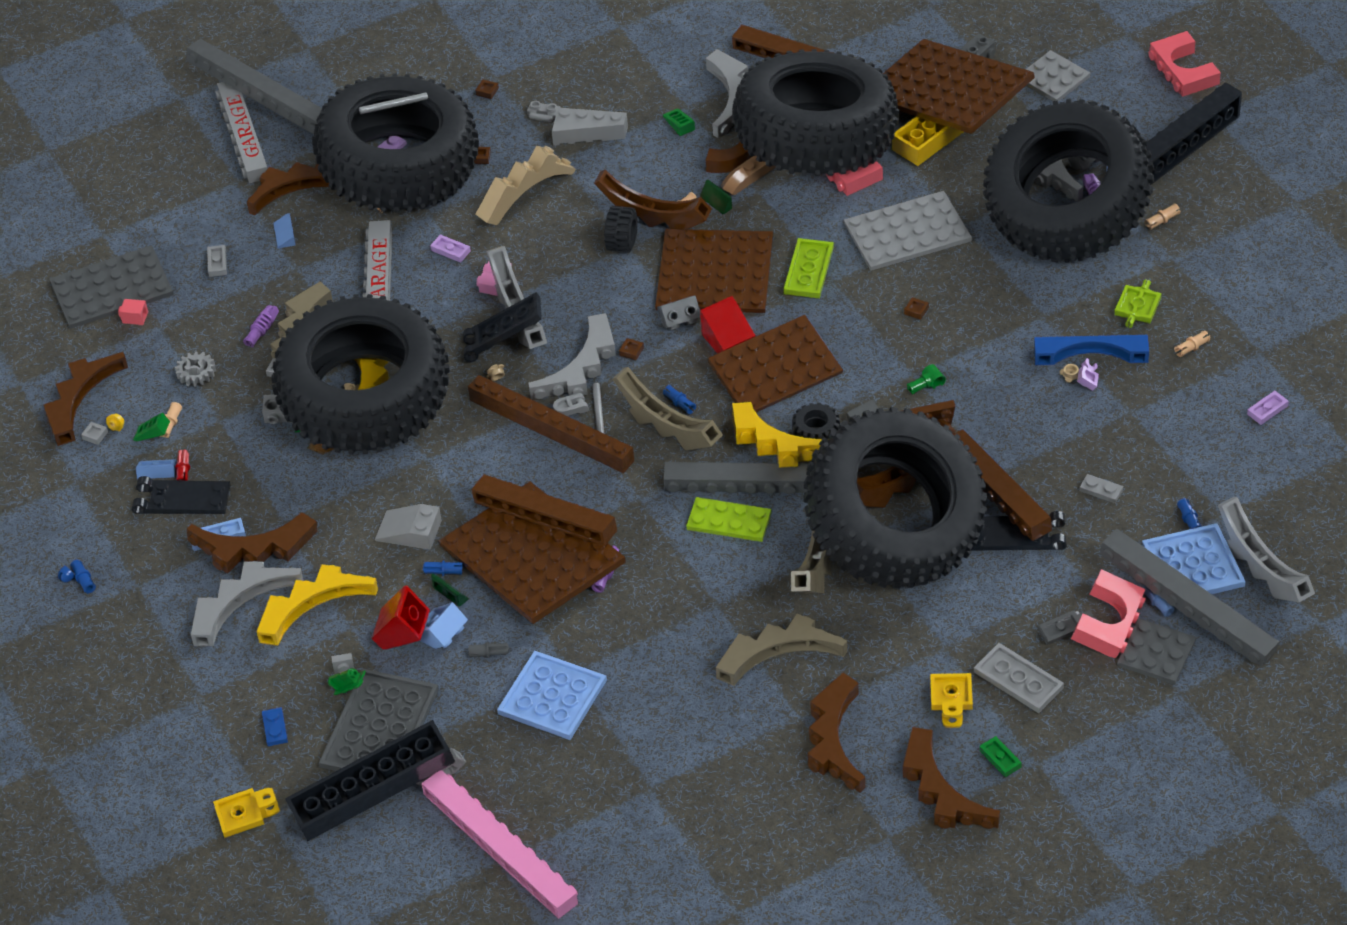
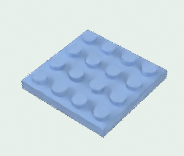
(1200, 556)
(552, 695)

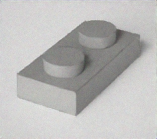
(217, 260)
(1101, 488)

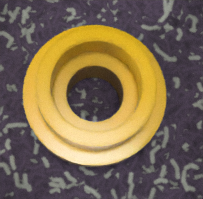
(115, 422)

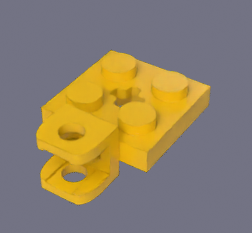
(951, 704)
(251, 805)

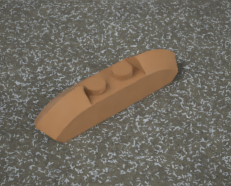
(745, 175)

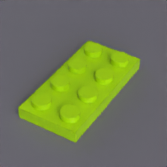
(808, 268)
(729, 519)

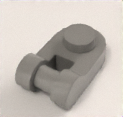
(565, 406)

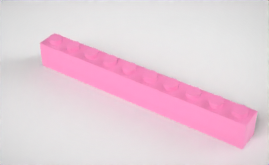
(500, 843)

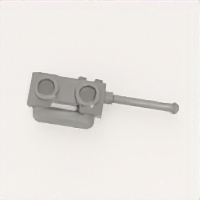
(542, 112)

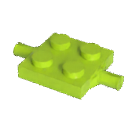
(1138, 303)

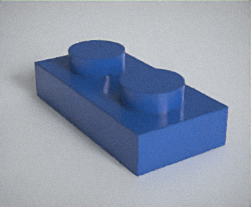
(274, 726)

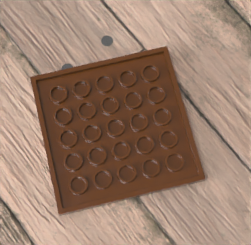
(716, 267)

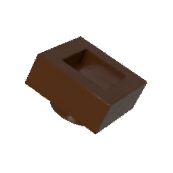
(487, 89)
(483, 155)
(916, 308)
(631, 349)

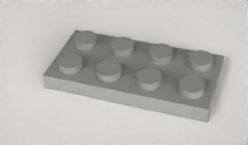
(1018, 678)

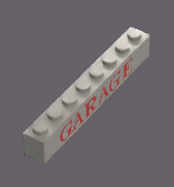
(242, 132)
(378, 259)

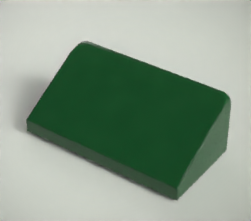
(716, 197)
(448, 590)

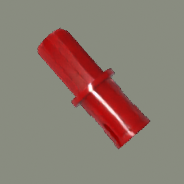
(182, 465)

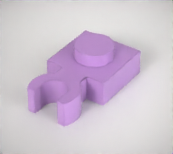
(1087, 376)

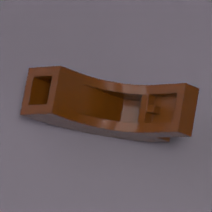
(726, 159)

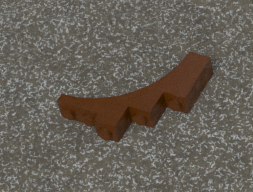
(278, 183)
(654, 211)
(72, 391)
(879, 488)
(230, 550)
(828, 711)
(934, 789)

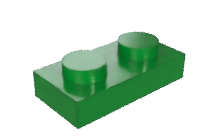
(1000, 756)

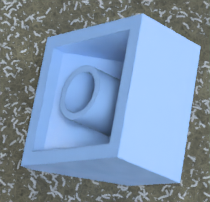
(442, 625)

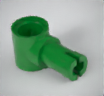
(930, 377)

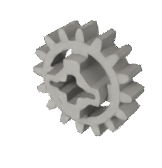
(195, 369)

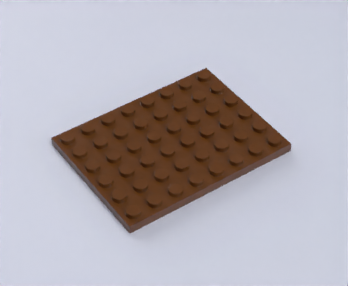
(953, 85)
(529, 562)

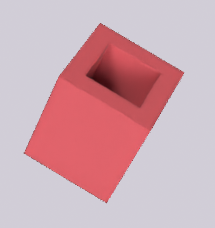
(133, 311)

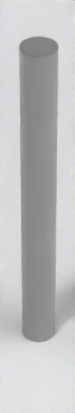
(393, 103)
(598, 407)

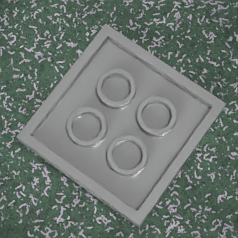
(1056, 76)

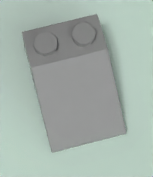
(410, 526)

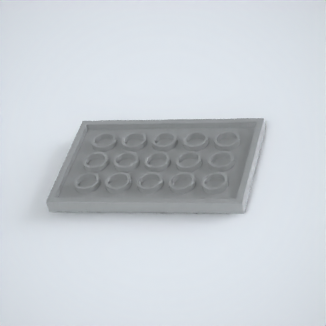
(907, 230)

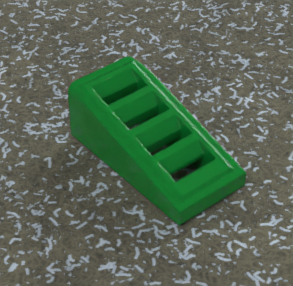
(680, 122)
(152, 428)

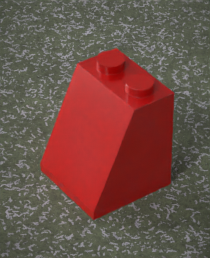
(725, 325)
(401, 620)

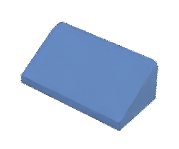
(284, 232)
(156, 468)

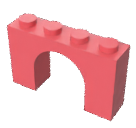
(1183, 79)
(855, 181)
(1126, 599)

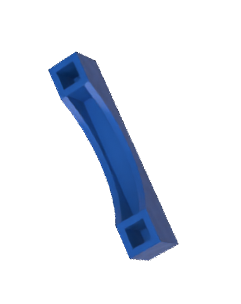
(1126, 347)

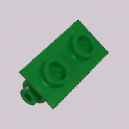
(346, 680)

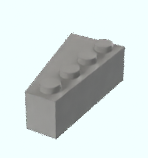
(588, 125)

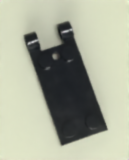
(502, 326)
(181, 497)
(1001, 534)

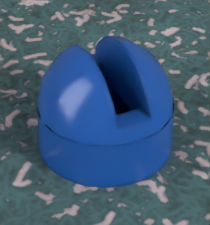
(65, 574)

